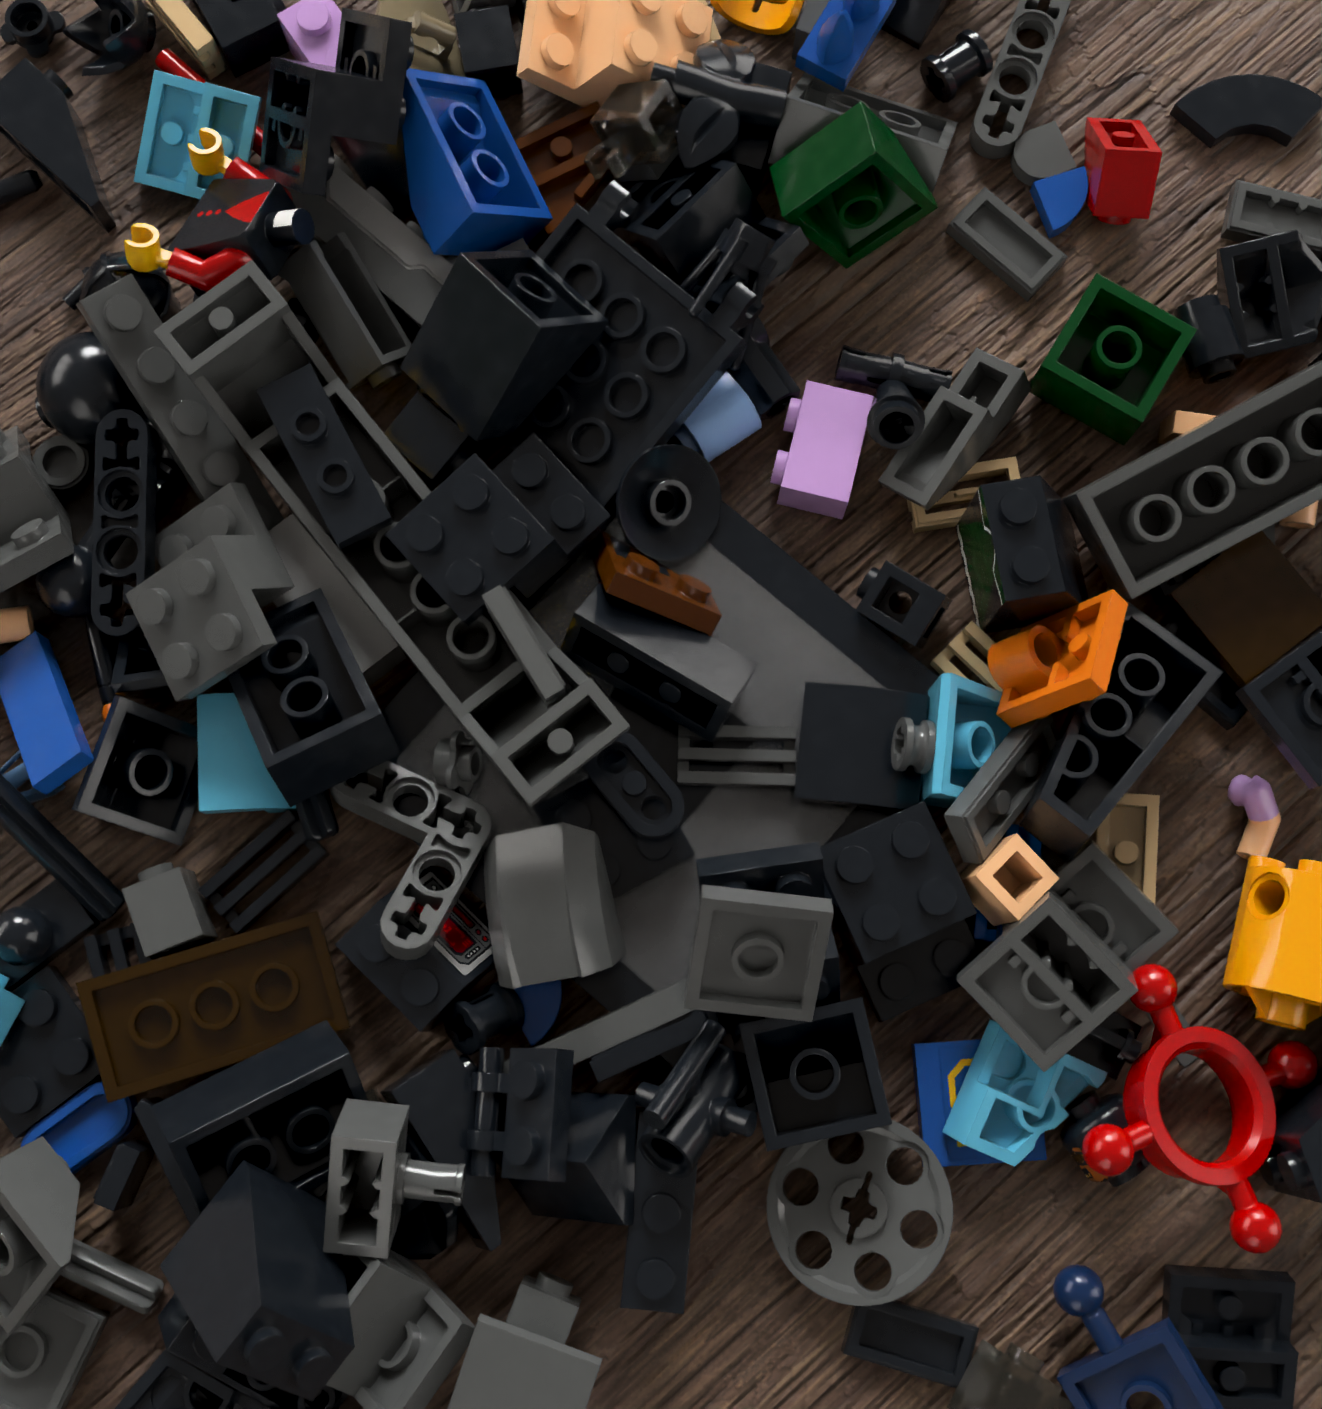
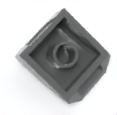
(550, 906)

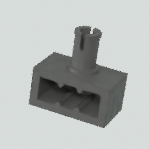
(374, 1176)

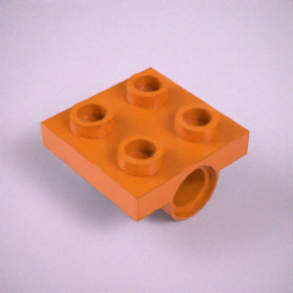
(1058, 659)

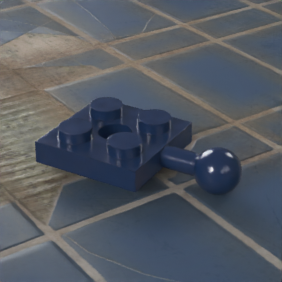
(1145, 1361)

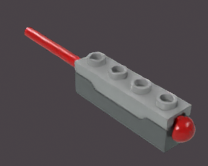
(389, 249)

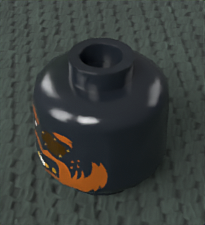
(1087, 1113)

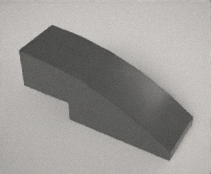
(957, 429)

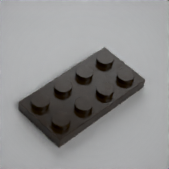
(210, 1005)

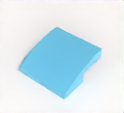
(173, 119)
(229, 762)

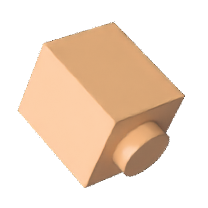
(1008, 881)

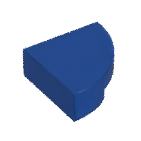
(1060, 199)
(541, 1008)

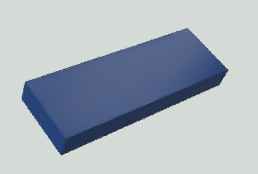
(42, 714)

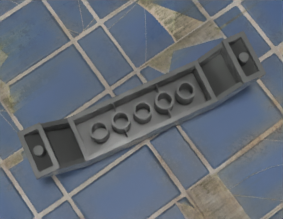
(248, 337)

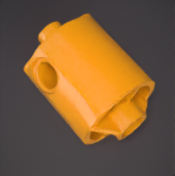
(1279, 942)

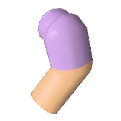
(1261, 811)

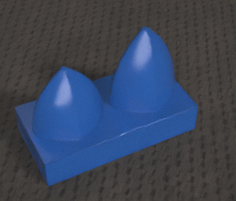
(842, 39)

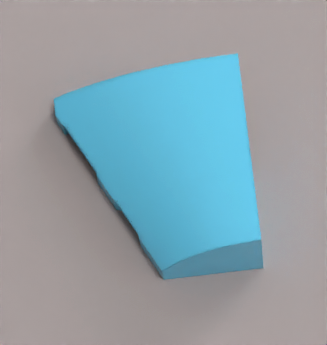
(1011, 1100)

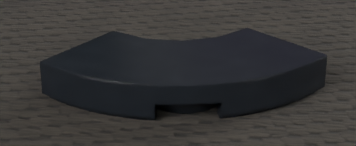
(1247, 106)

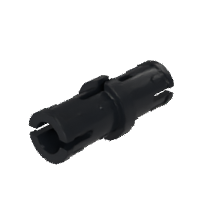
(873, 369)

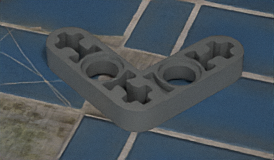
(436, 848)

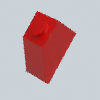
(1120, 169)

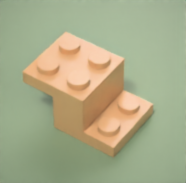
(595, 45)

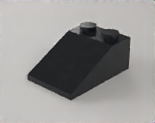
(311, 703)

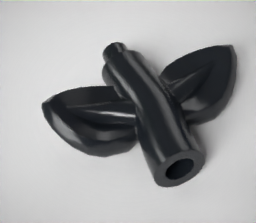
(718, 100)

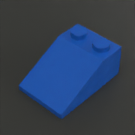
(466, 167)

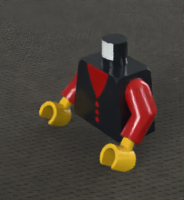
(232, 223)

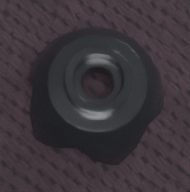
(115, 31)

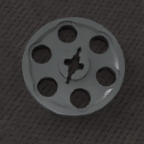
(879, 1235)

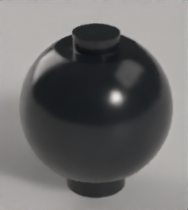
(80, 387)

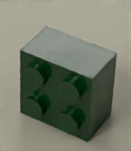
(1111, 359)

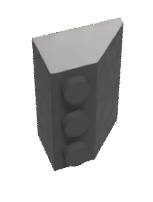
(816, 104)

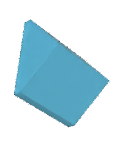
(965, 735)

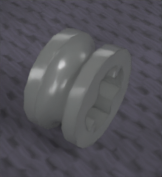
(913, 745)

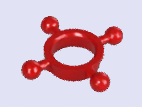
(1249, 1087)

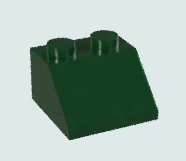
(851, 186)

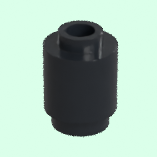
(1215, 345)

